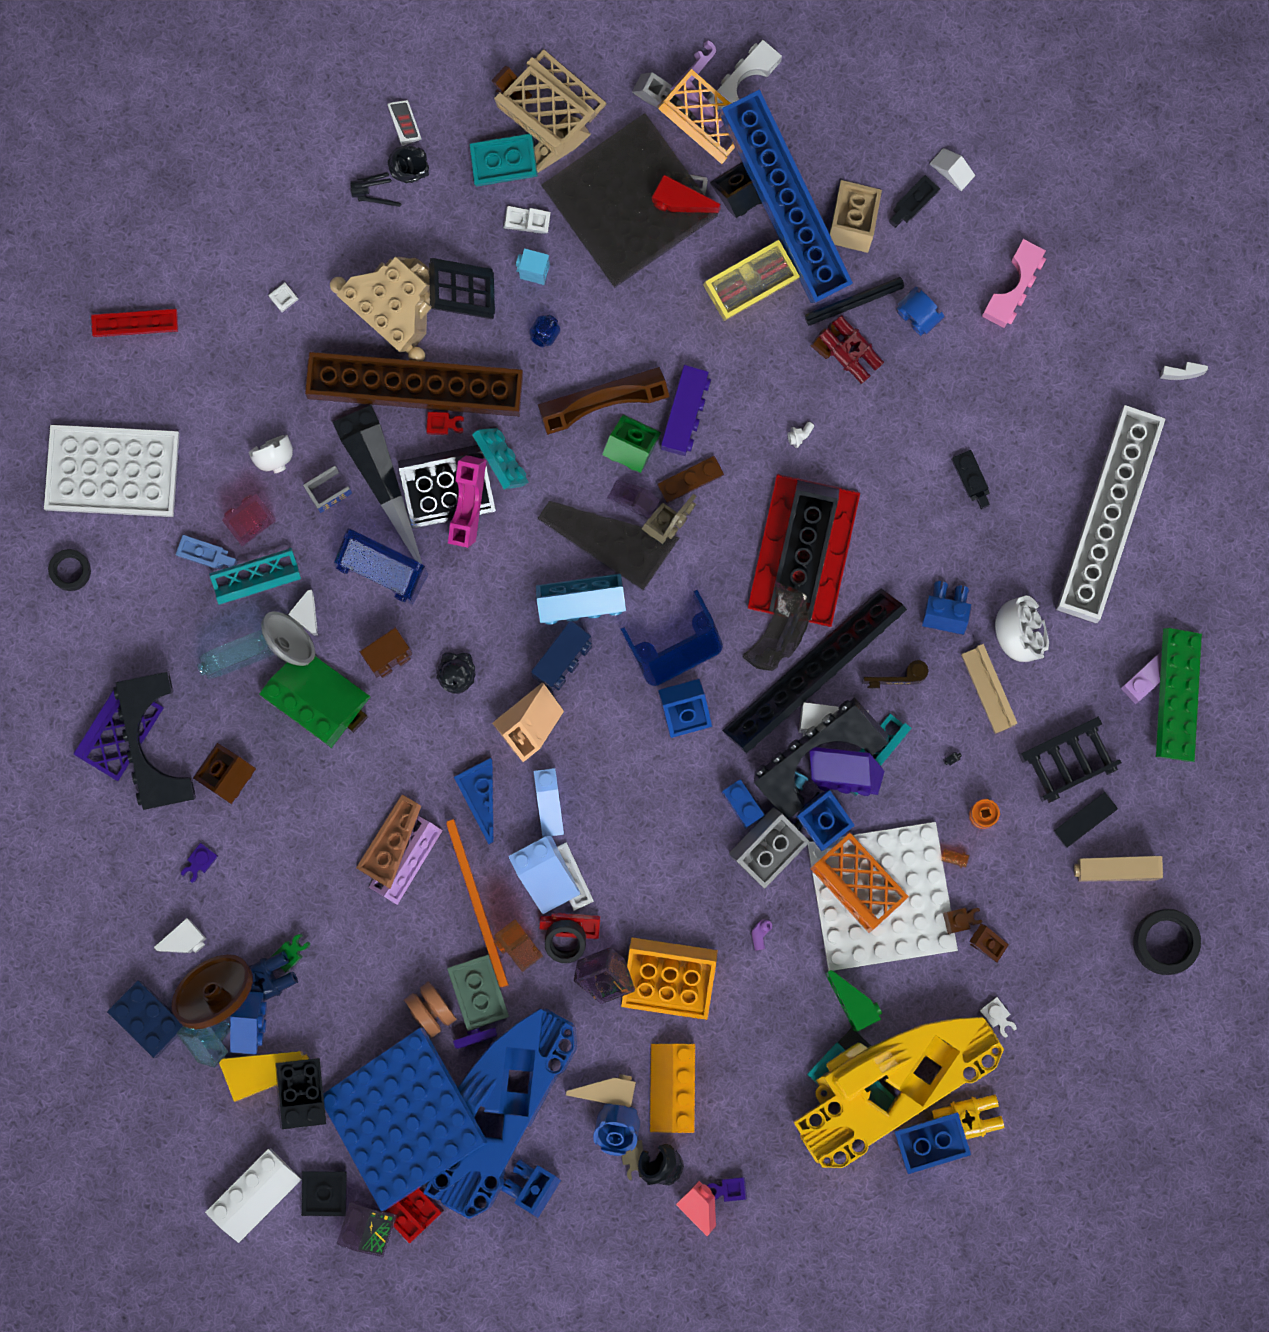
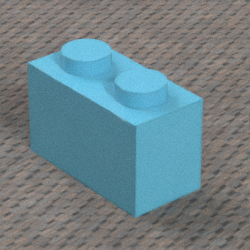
(533, 266)

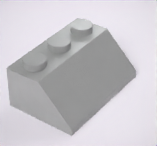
(769, 847)

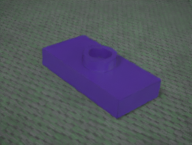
(475, 1036)

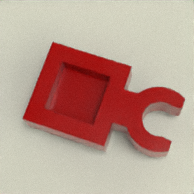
(439, 423)

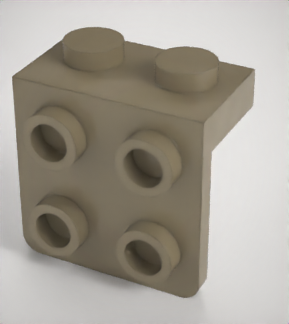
(665, 520)

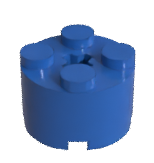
(920, 311)
(616, 1129)

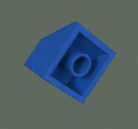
(685, 708)
(824, 819)

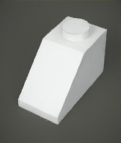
(182, 939)

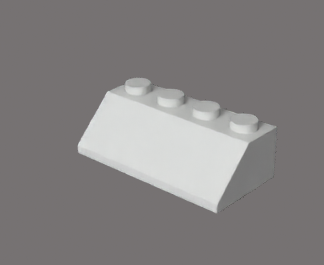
(253, 1195)

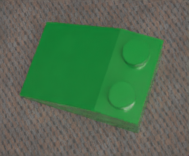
(857, 1007)

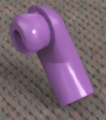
(759, 932)

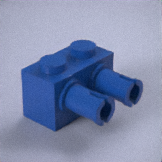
(946, 613)
(537, 1190)

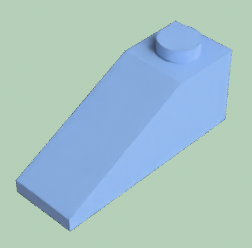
(548, 802)

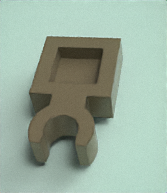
(632, 1158)

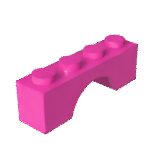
(466, 517)

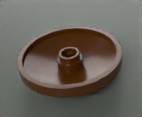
(212, 991)

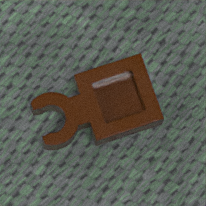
(819, 346)
(960, 920)

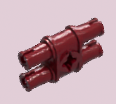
(840, 350)

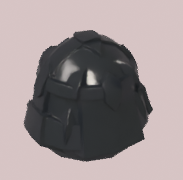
(664, 1169)

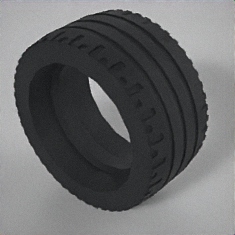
(1189, 927)

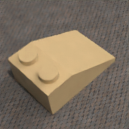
(855, 216)

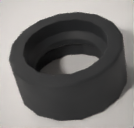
(69, 553)
(565, 956)

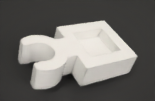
(996, 1014)

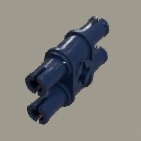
(271, 986)

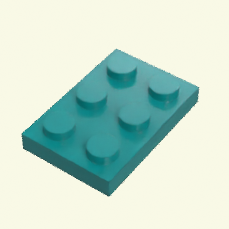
(503, 160)
(500, 458)

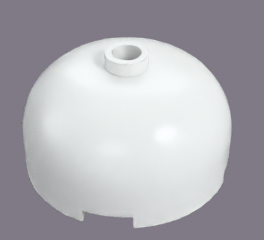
(1015, 627)

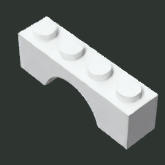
(761, 61)

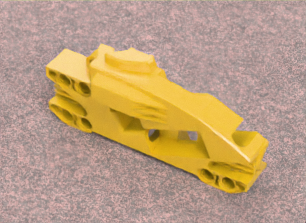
(897, 1059)

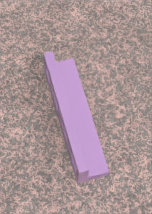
(415, 854)

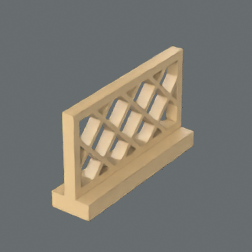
(530, 123)

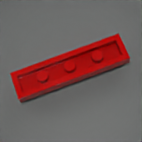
(134, 323)

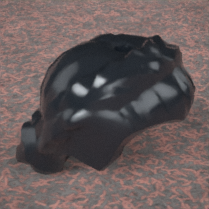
(408, 164)
(456, 668)

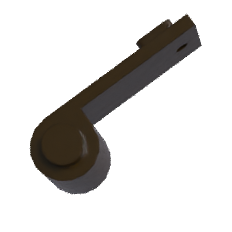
(914, 674)

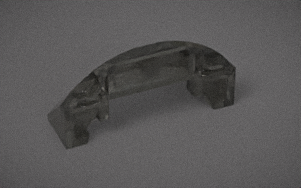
(784, 630)

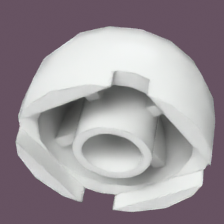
(273, 454)

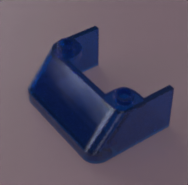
(381, 565)
(681, 657)

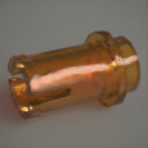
(955, 858)

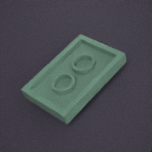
(478, 992)

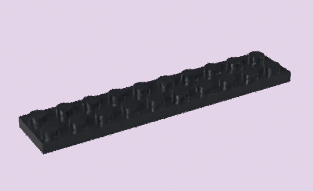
(814, 670)

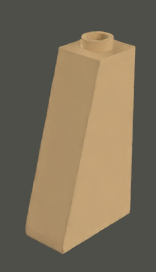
(1119, 869)

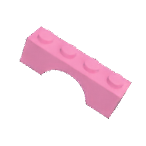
(1002, 306)

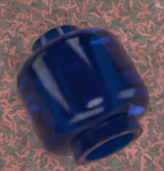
(544, 330)

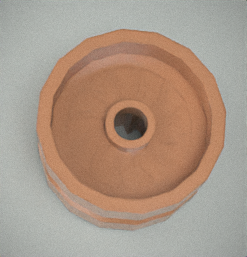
(427, 1011)

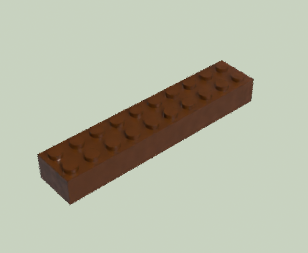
(414, 384)

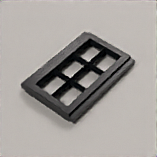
(466, 270)

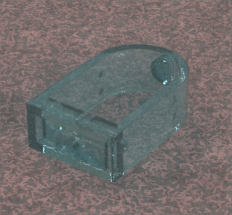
(234, 655)

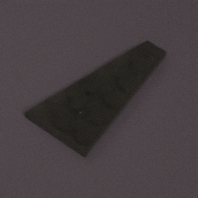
(612, 542)

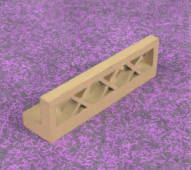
(564, 87)
(989, 689)

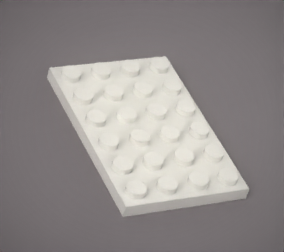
(111, 470)

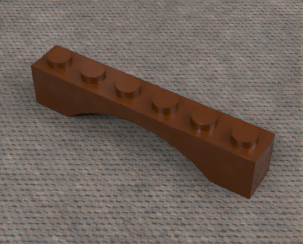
(566, 410)

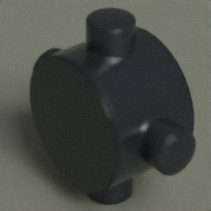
(953, 758)

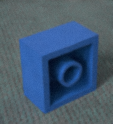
(248, 1024)

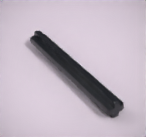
(854, 301)

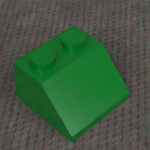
(631, 443)

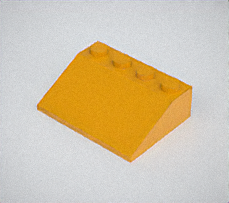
(670, 978)

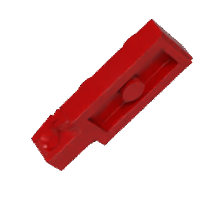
(589, 923)

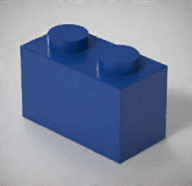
(743, 804)

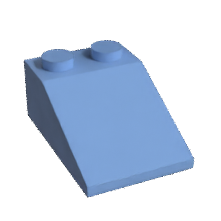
(545, 874)

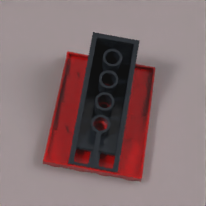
(801, 558)

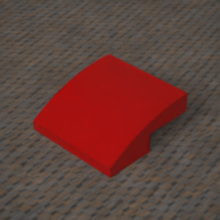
(414, 1214)

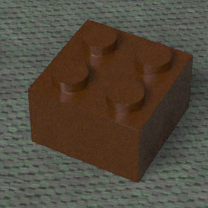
(386, 653)

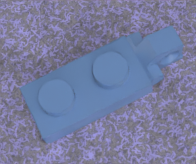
(204, 553)

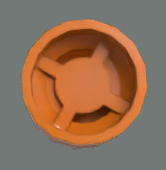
(984, 814)

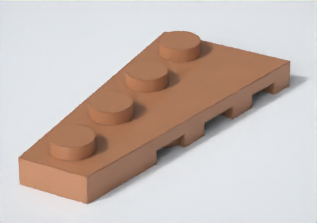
(389, 845)

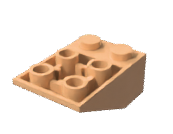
(529, 722)

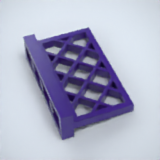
(97, 728)

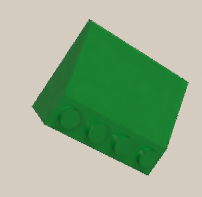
(315, 698)

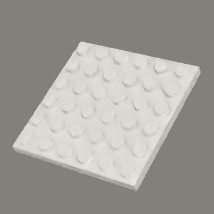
(914, 928)

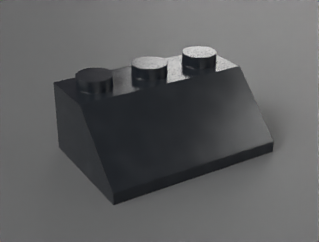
(736, 190)

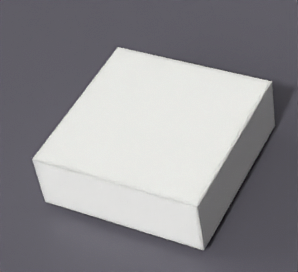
(283, 297)

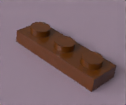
(690, 479)

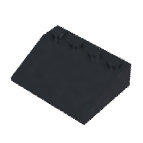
(432, 486)

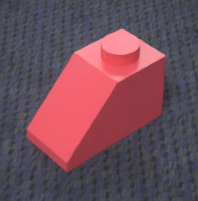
(699, 1207)

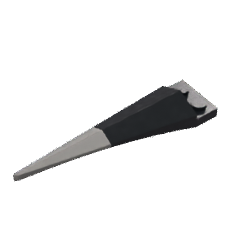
(367, 447)

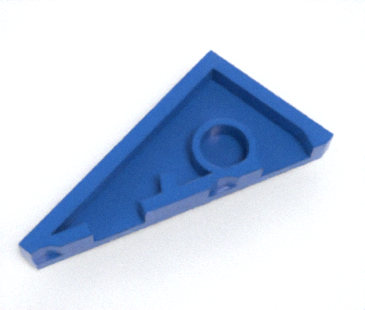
(477, 790)

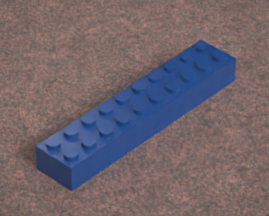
(785, 196)

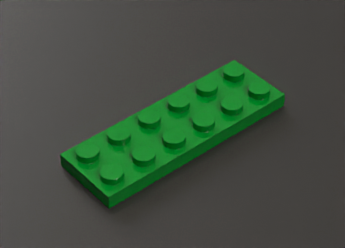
(1178, 695)

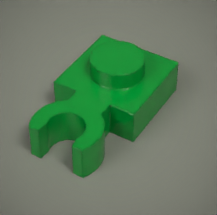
(292, 951)

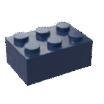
(562, 657)
(146, 1019)

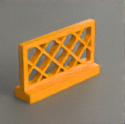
(689, 126)

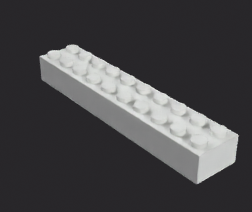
(1110, 514)

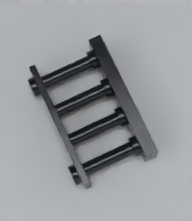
(1071, 738)

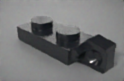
(914, 201)
(972, 478)

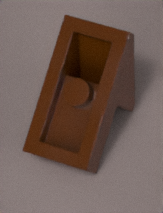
(504, 80)
(988, 943)

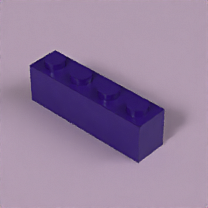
(684, 411)

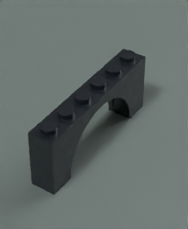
(847, 724)
(154, 786)

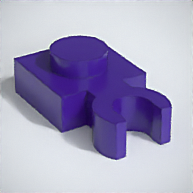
(201, 860)
(732, 1189)

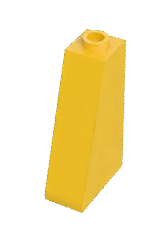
(254, 1073)

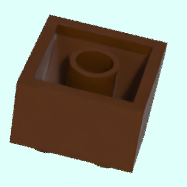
(224, 773)

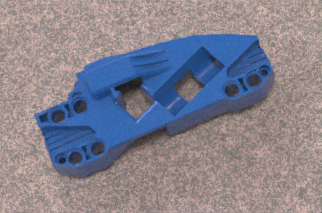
(524, 1047)

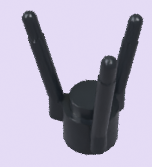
(360, 188)

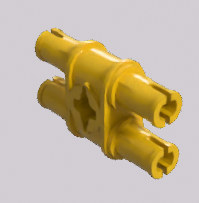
(974, 1107)

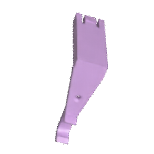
(693, 98)

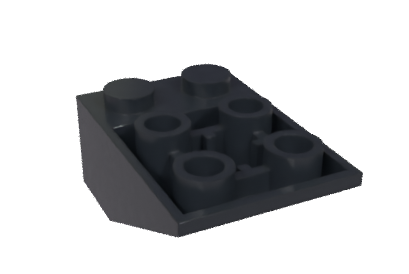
(299, 1092)

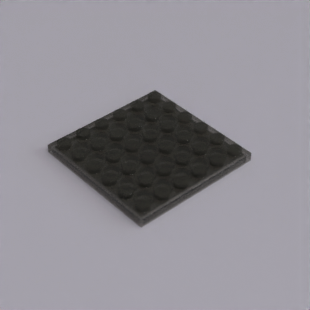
(611, 204)

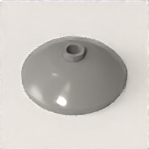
(287, 639)

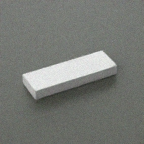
(585, 897)

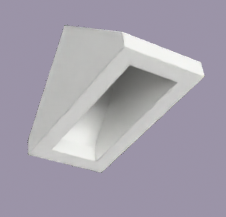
(953, 168)
(305, 613)

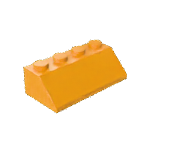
(672, 1088)

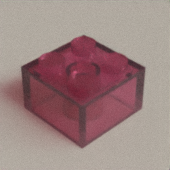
(248, 519)

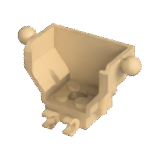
(391, 302)

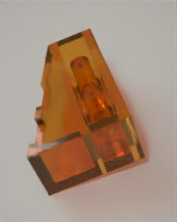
(518, 945)

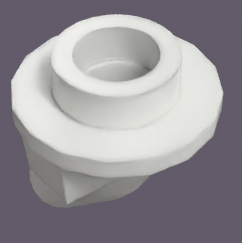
(796, 436)

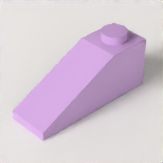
(1144, 680)

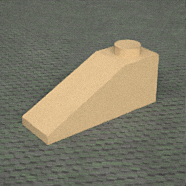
(545, 157)
(609, 1091)

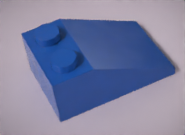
(932, 1143)

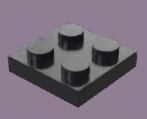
(324, 1193)

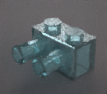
(205, 1043)

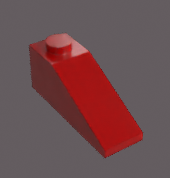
(679, 198)

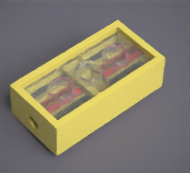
(751, 280)

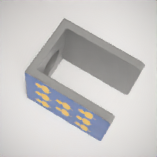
(321, 479)

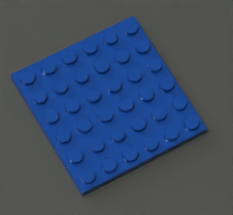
(402, 1119)

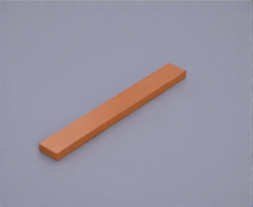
(477, 903)

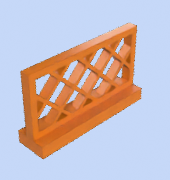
(846, 895)

